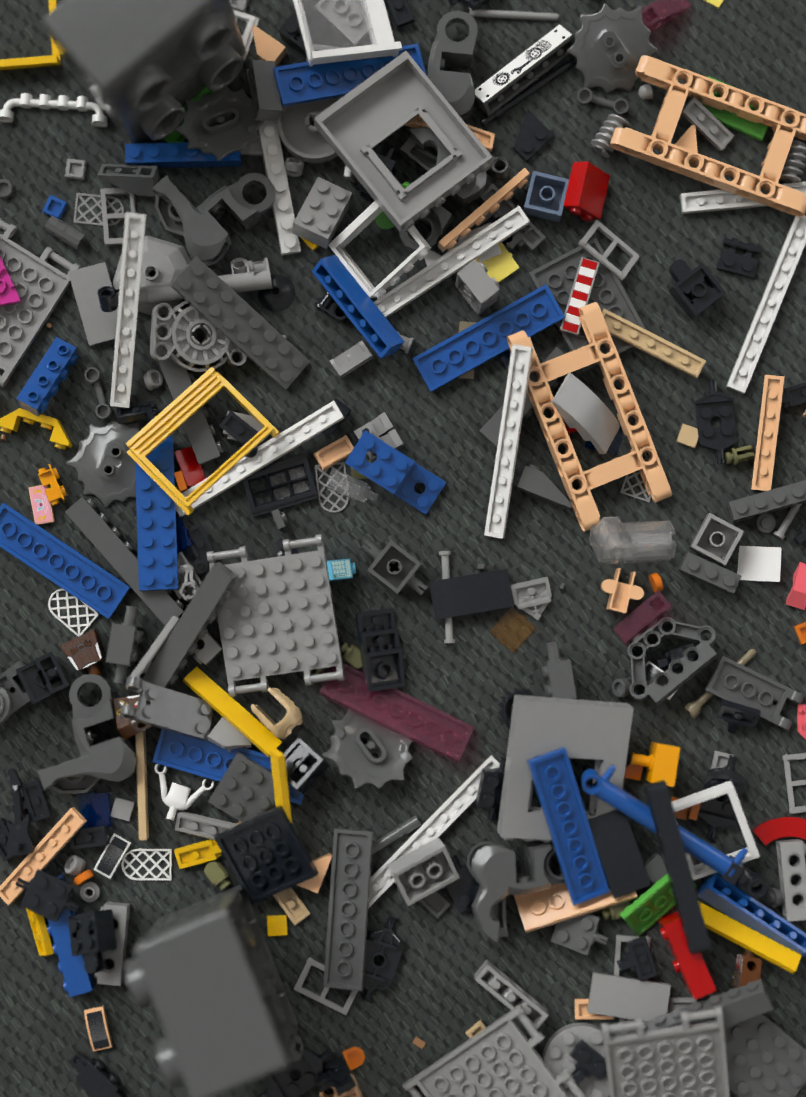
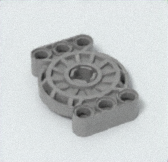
(179, 339)

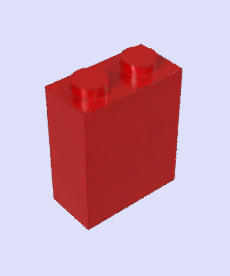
(586, 191)

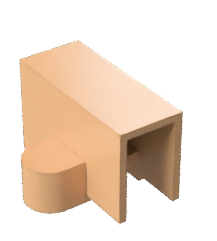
(621, 592)

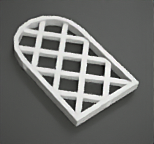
(68, 613)
(169, 877)

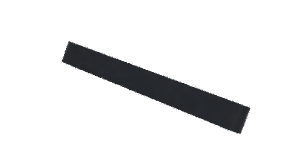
(677, 867)

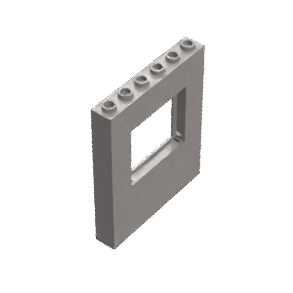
(381, 108)
(545, 724)

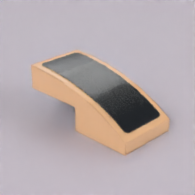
(98, 1028)

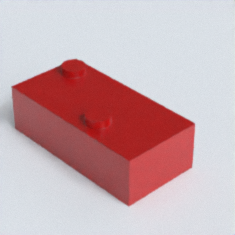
(690, 966)

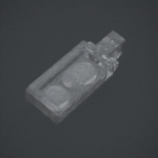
(350, 487)

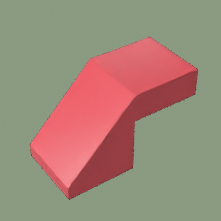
(797, 594)

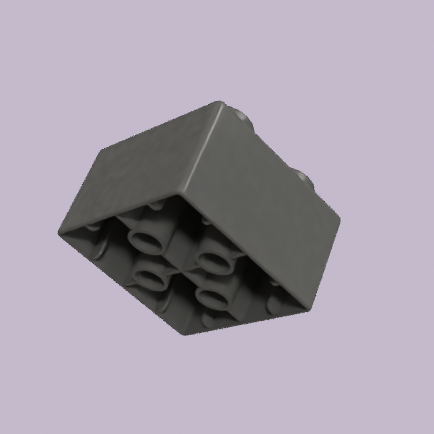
(147, 56)
(213, 996)

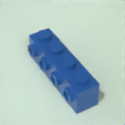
(47, 377)

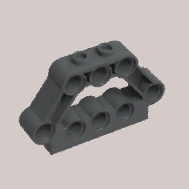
(690, 669)

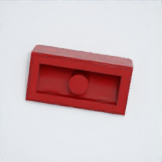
(189, 466)

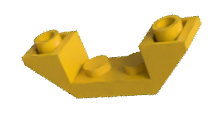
(12, 420)

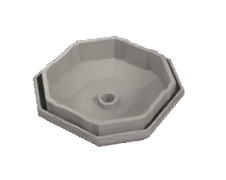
(165, 260)

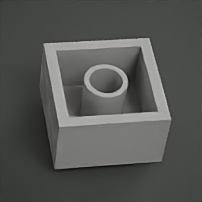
(716, 539)

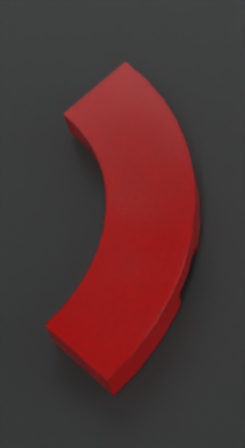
(780, 827)

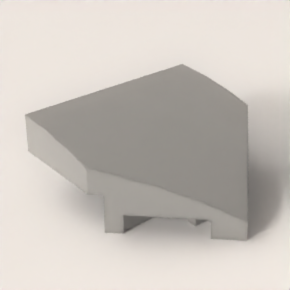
(532, 596)
(228, 736)

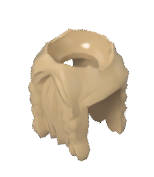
(284, 727)

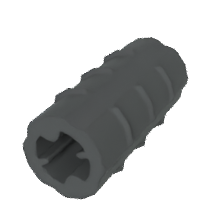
(65, 232)

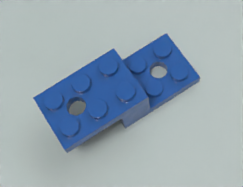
(395, 472)

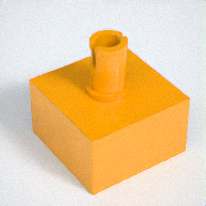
(660, 762)

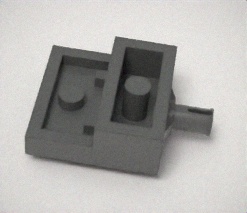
(579, 933)

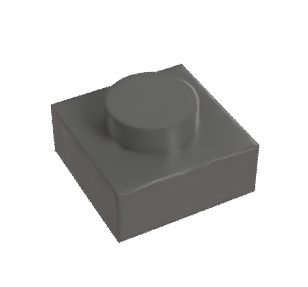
(280, 519)

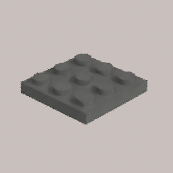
(244, 789)

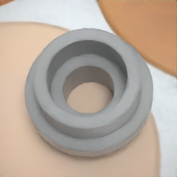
(94, 887)

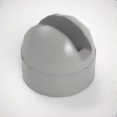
(645, 91)

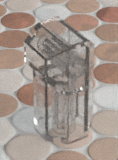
(633, 541)

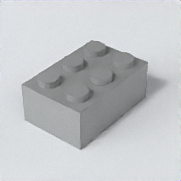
(322, 212)
(477, 286)
(423, 871)

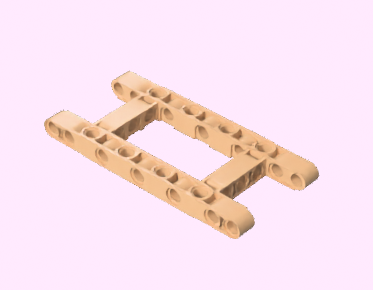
(708, 169)
(625, 403)

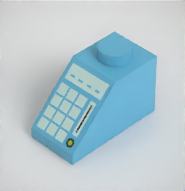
(340, 569)

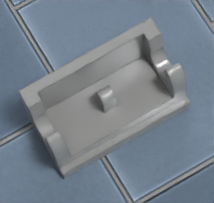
(351, 359)

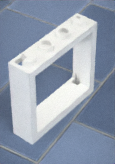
(352, 231)
(701, 870)

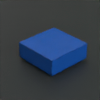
(54, 207)

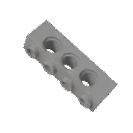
(785, 850)
(115, 974)
(510, 993)

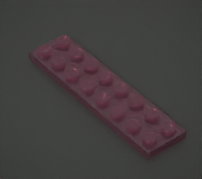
(400, 713)

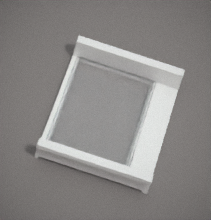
(345, 30)

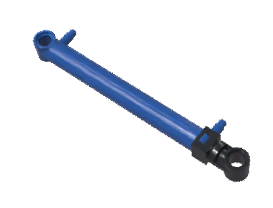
(728, 866)

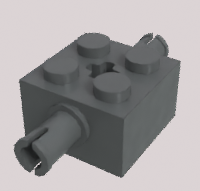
(394, 554)
(124, 644)
(558, 674)

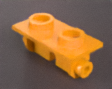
(50, 477)

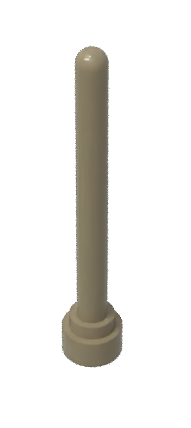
(695, 706)

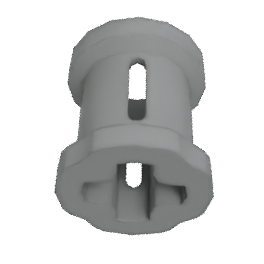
(407, 344)

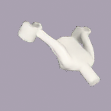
(178, 795)

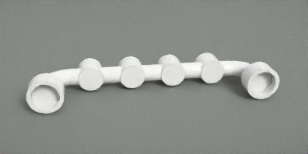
(62, 103)

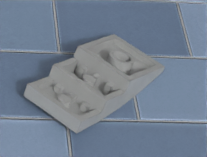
(586, 413)

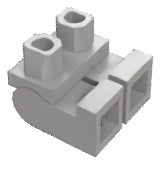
(379, 427)

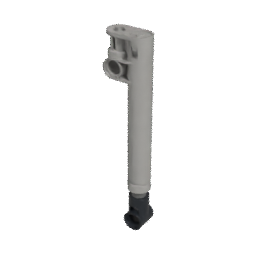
(245, 277)

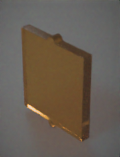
(512, 629)

